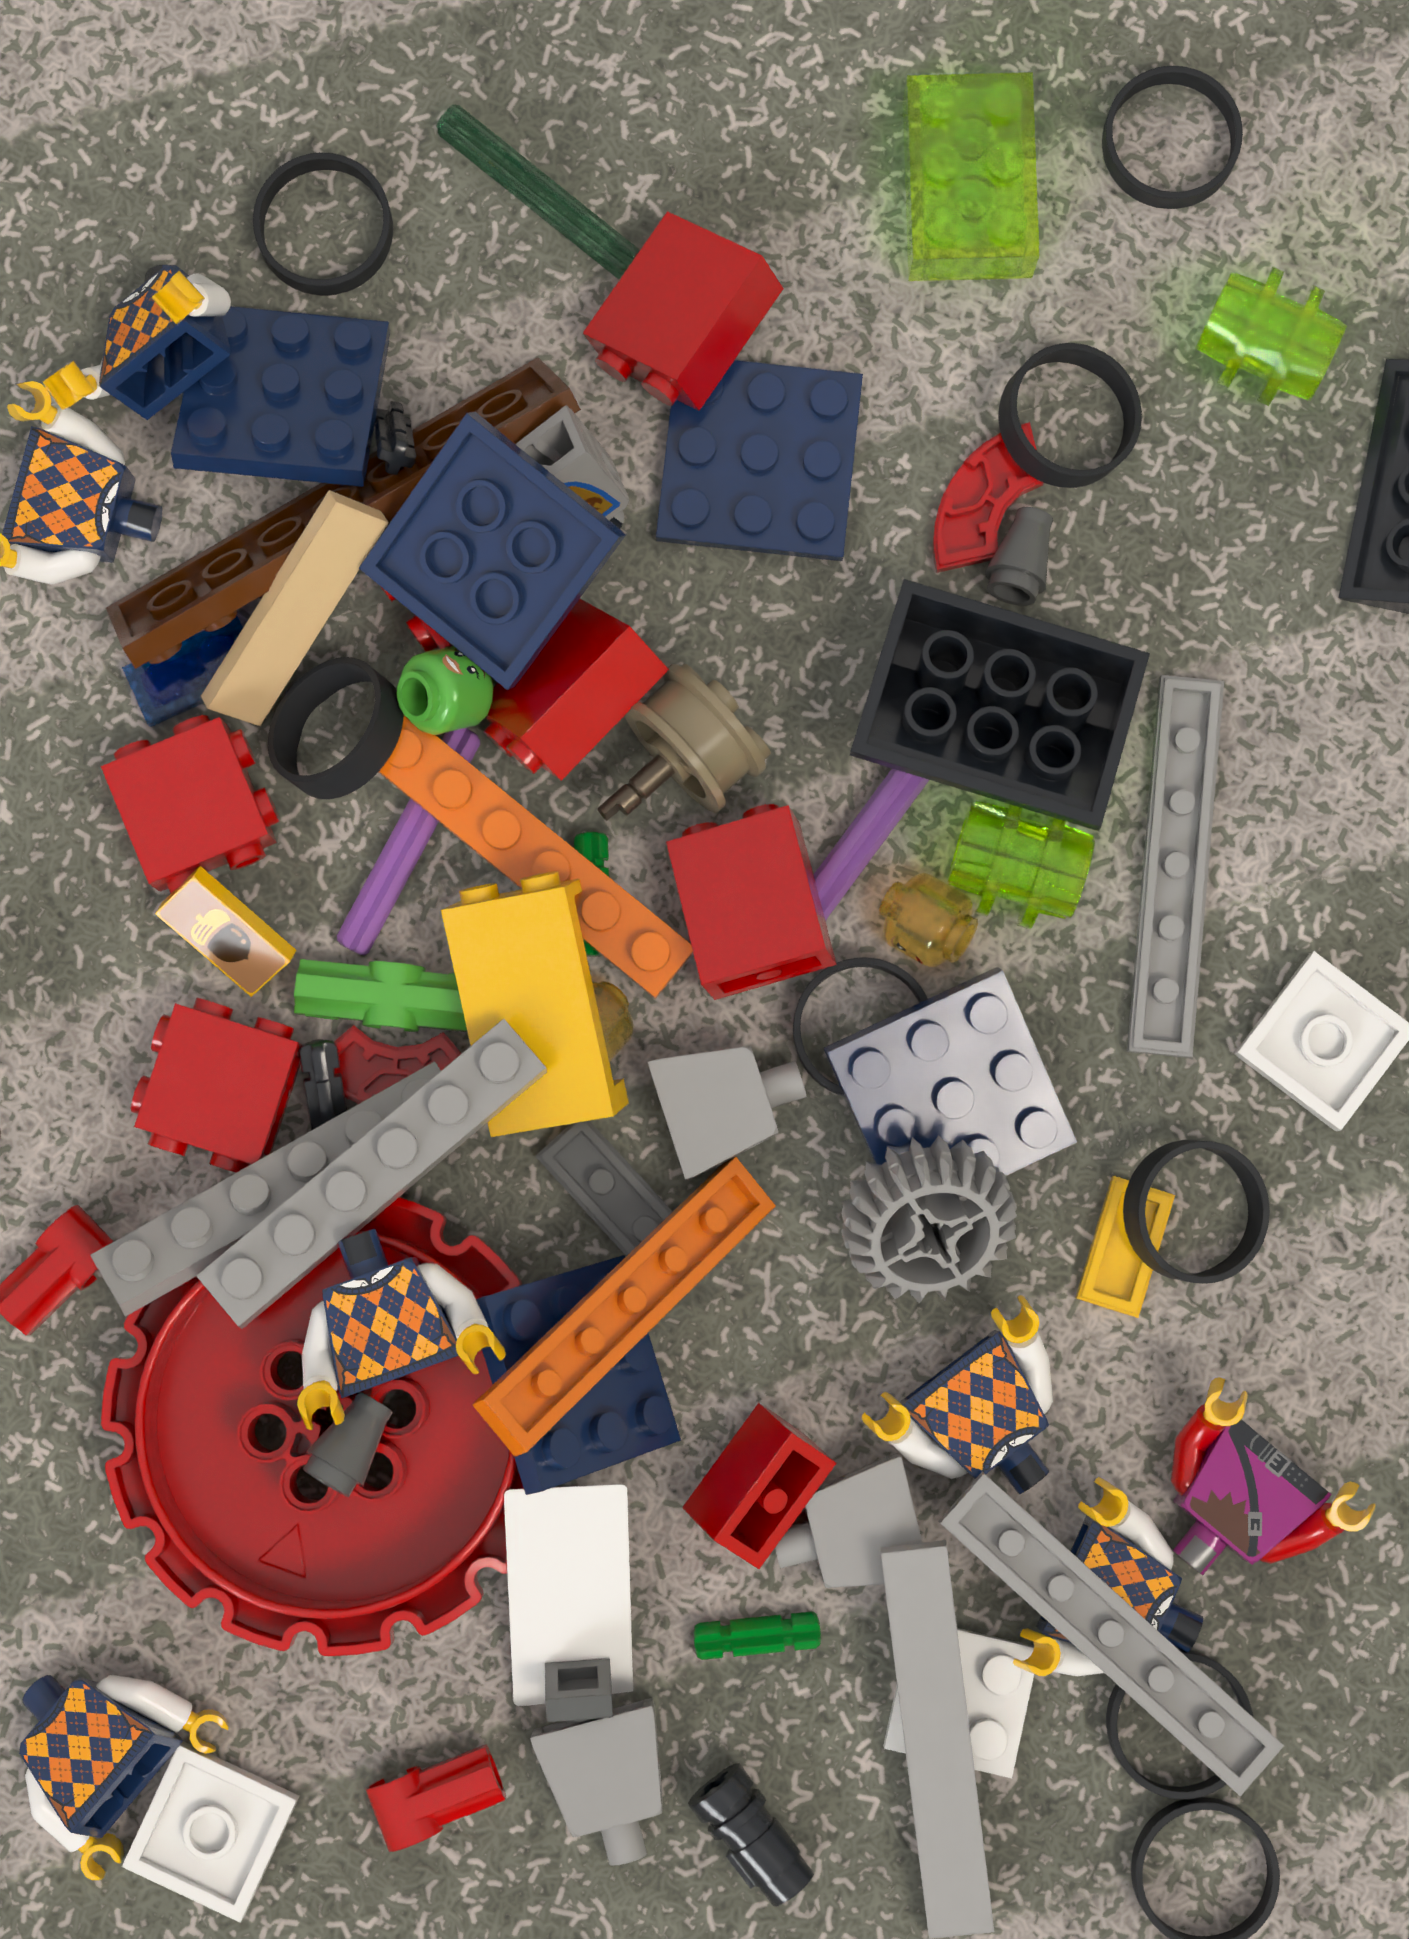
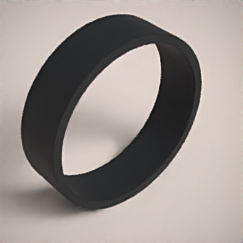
(1179, 76)
(303, 165)
(1099, 364)
(368, 754)
(874, 963)
(1135, 1206)
(1185, 1792)
(1176, 1809)

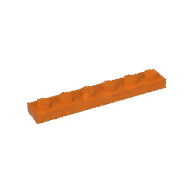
(524, 847)
(623, 1307)

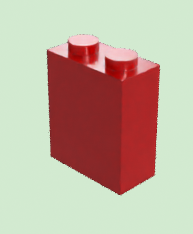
(682, 312)
(573, 692)
(750, 901)

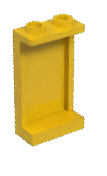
(528, 964)

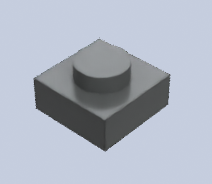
(578, 1690)

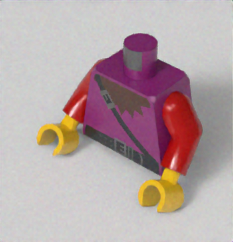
(1249, 1492)

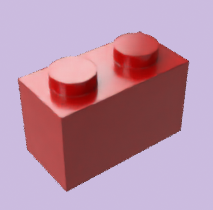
(758, 1486)

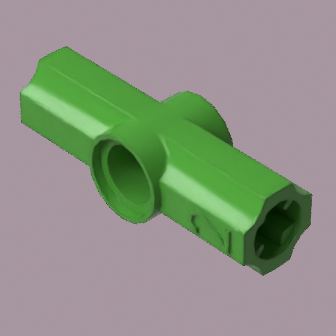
(379, 995)

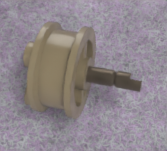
(692, 740)

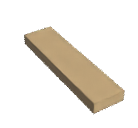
(294, 608)

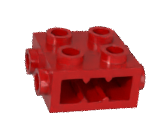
(191, 802)
(217, 1084)

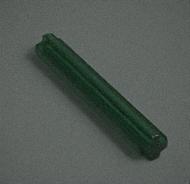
(536, 190)

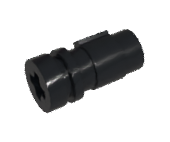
(755, 1839)

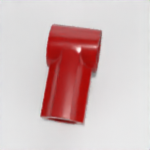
(53, 1270)
(426, 1799)

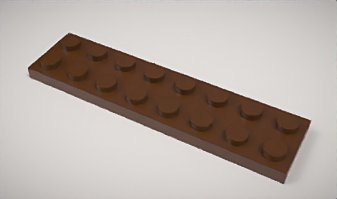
(244, 565)

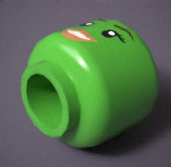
(444, 691)

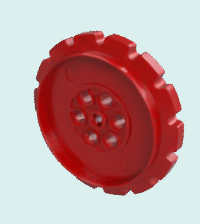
(232, 1509)

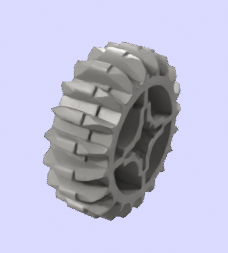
(951, 1189)

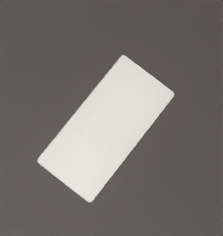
(568, 1583)

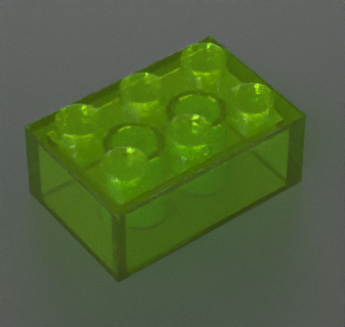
(970, 176)

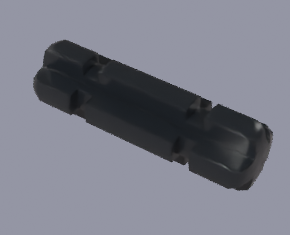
(394, 438)
(323, 1088)

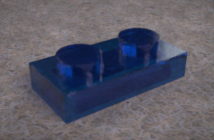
(179, 682)

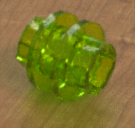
(1271, 336)
(1020, 862)

